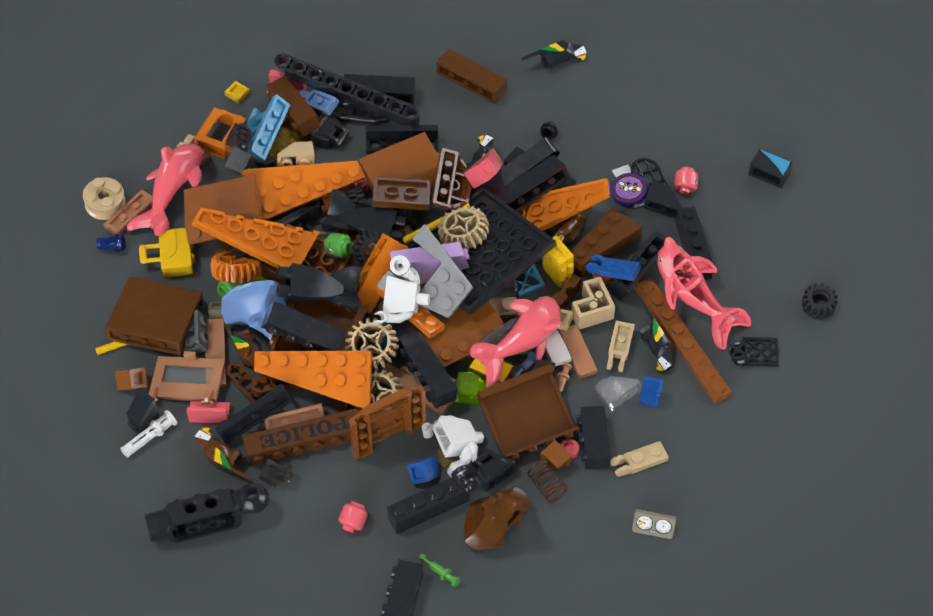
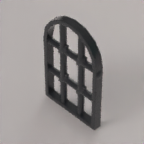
(641, 172)

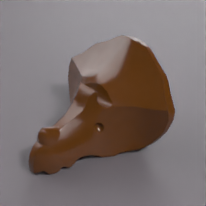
(493, 516)

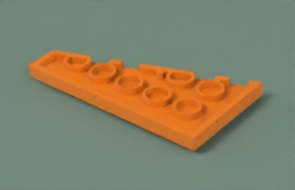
(297, 185)
(565, 202)
(257, 237)
(329, 373)

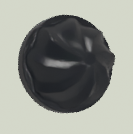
(549, 130)

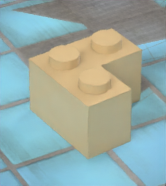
(596, 305)

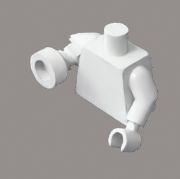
(401, 295)
(455, 439)

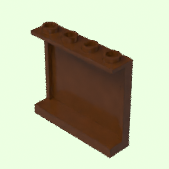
(325, 312)
(153, 315)
(526, 413)

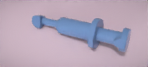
(526, 364)

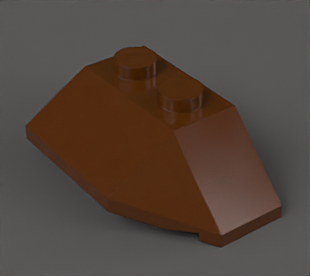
(449, 184)

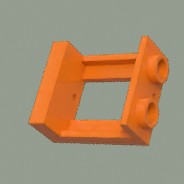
(209, 144)

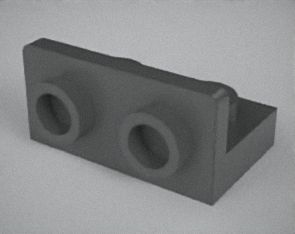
(196, 337)

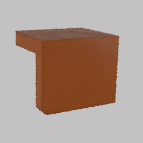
(131, 378)
(556, 455)

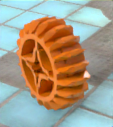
(235, 269)

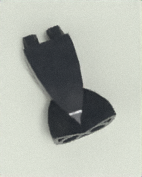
(345, 216)
(311, 284)

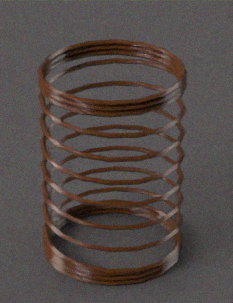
(553, 489)

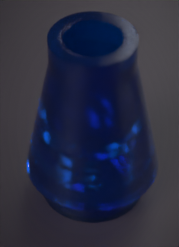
(112, 243)

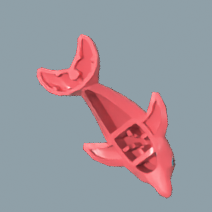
(176, 168)
(685, 280)
(531, 330)

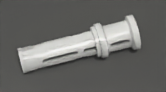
(156, 428)

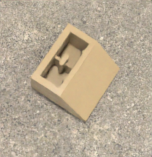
(296, 154)

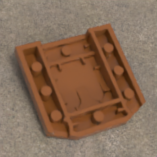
(387, 417)

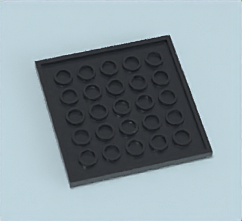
(504, 255)

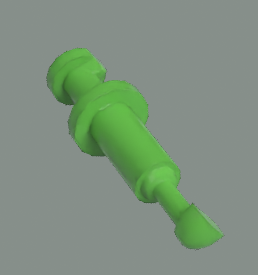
(444, 573)

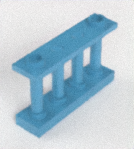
(266, 126)

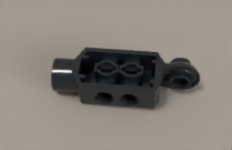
(205, 513)

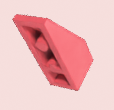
(484, 168)

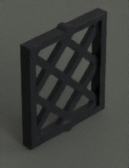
(761, 340)

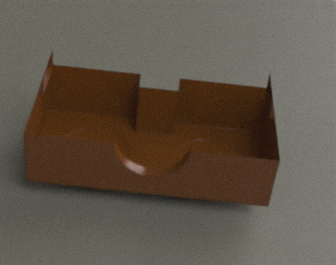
(568, 291)

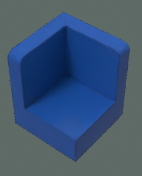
(651, 391)
(423, 470)

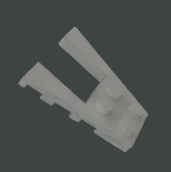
(447, 285)

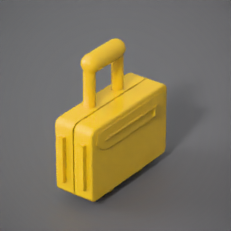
(175, 253)
(559, 263)

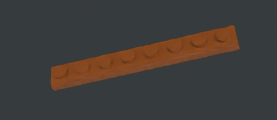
(683, 341)

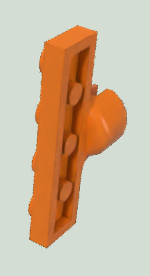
(423, 319)

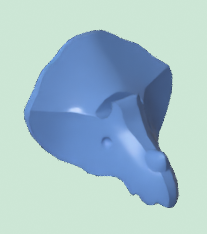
(249, 304)

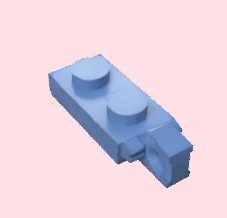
(320, 101)

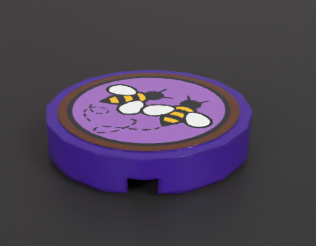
(629, 189)

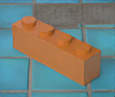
(375, 269)

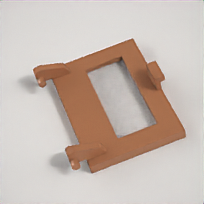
(187, 378)

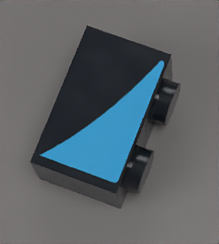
(770, 168)

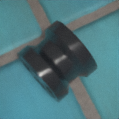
(739, 348)

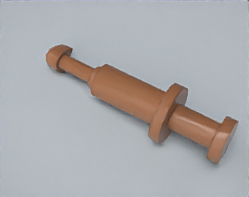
(563, 377)

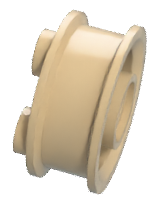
(103, 198)

